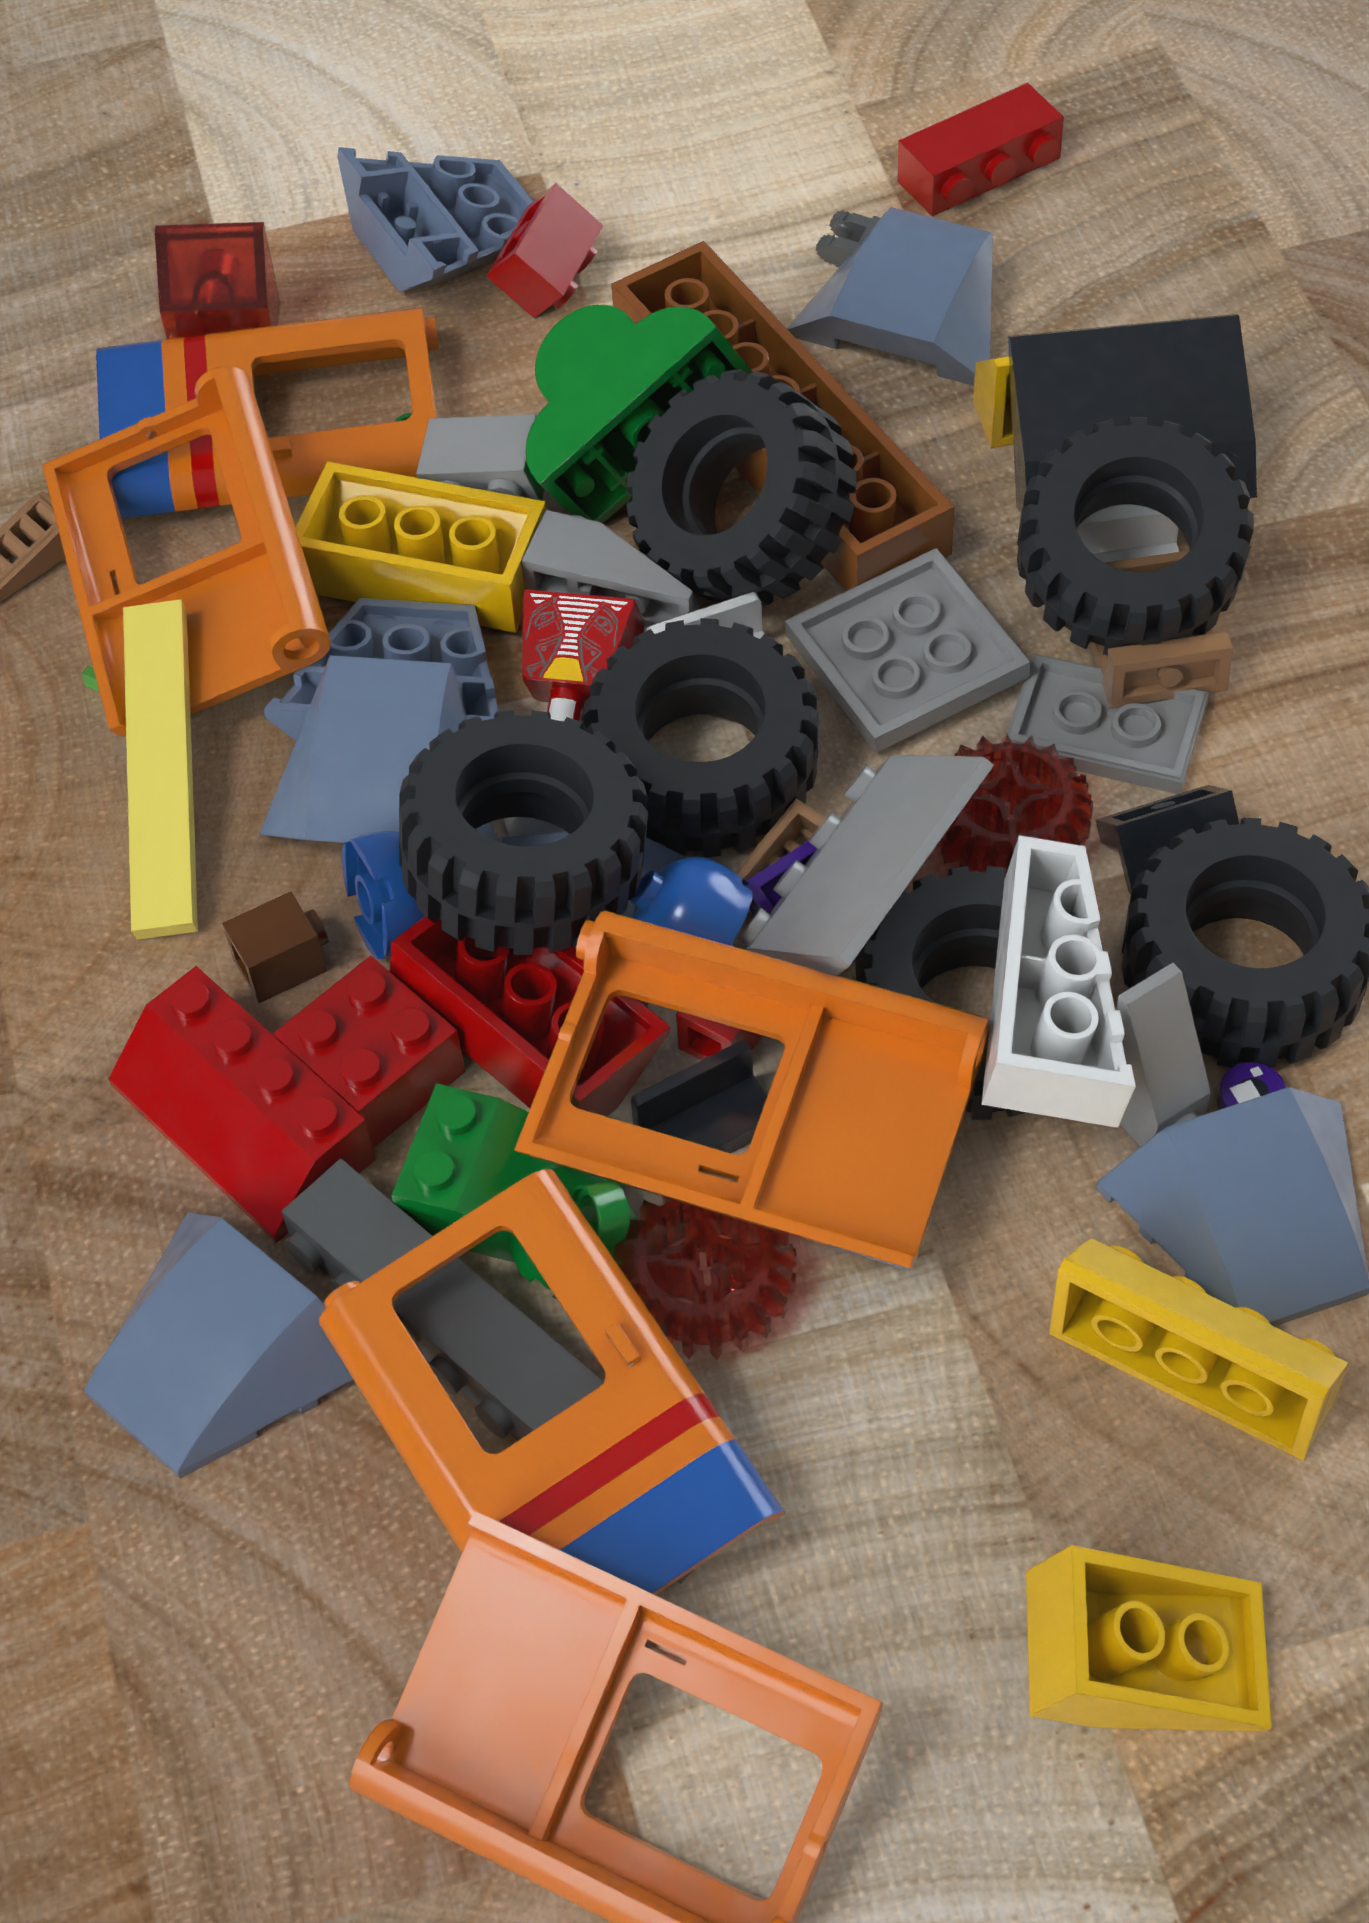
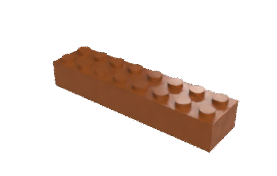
(895, 504)

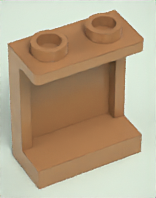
(1173, 665)

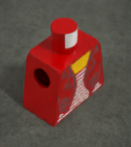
(569, 642)

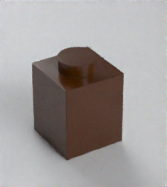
(277, 946)

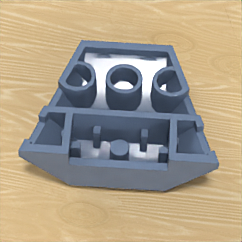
(430, 218)
(910, 292)
(399, 633)
(359, 745)
(1253, 1203)
(214, 1349)

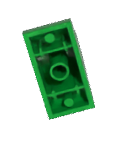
(603, 391)

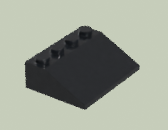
(1154, 370)

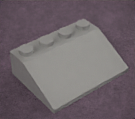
(863, 860)

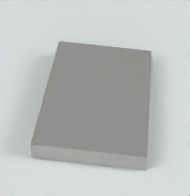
(1127, 743)

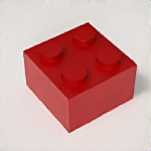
(375, 1046)

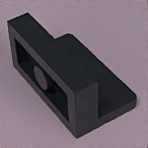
(1153, 825)
(706, 1103)

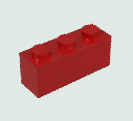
(979, 149)

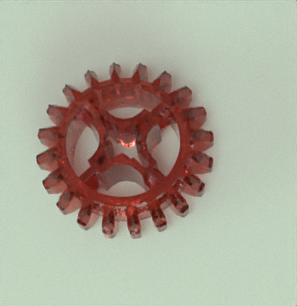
(1042, 796)
(751, 1255)

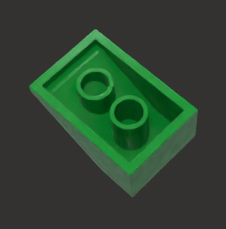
(462, 1161)

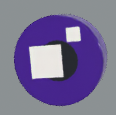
(1247, 1082)

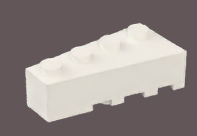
(1052, 1007)

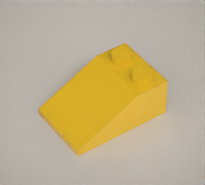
(1144, 1645)

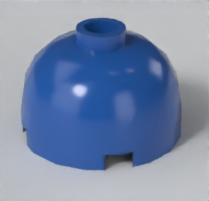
(375, 876)
(694, 899)

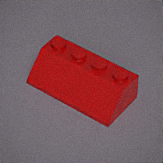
(513, 1012)
(236, 1100)

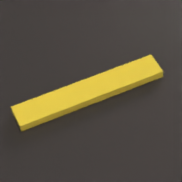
(159, 770)

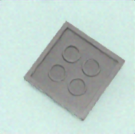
(907, 650)

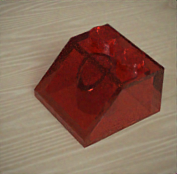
(215, 278)

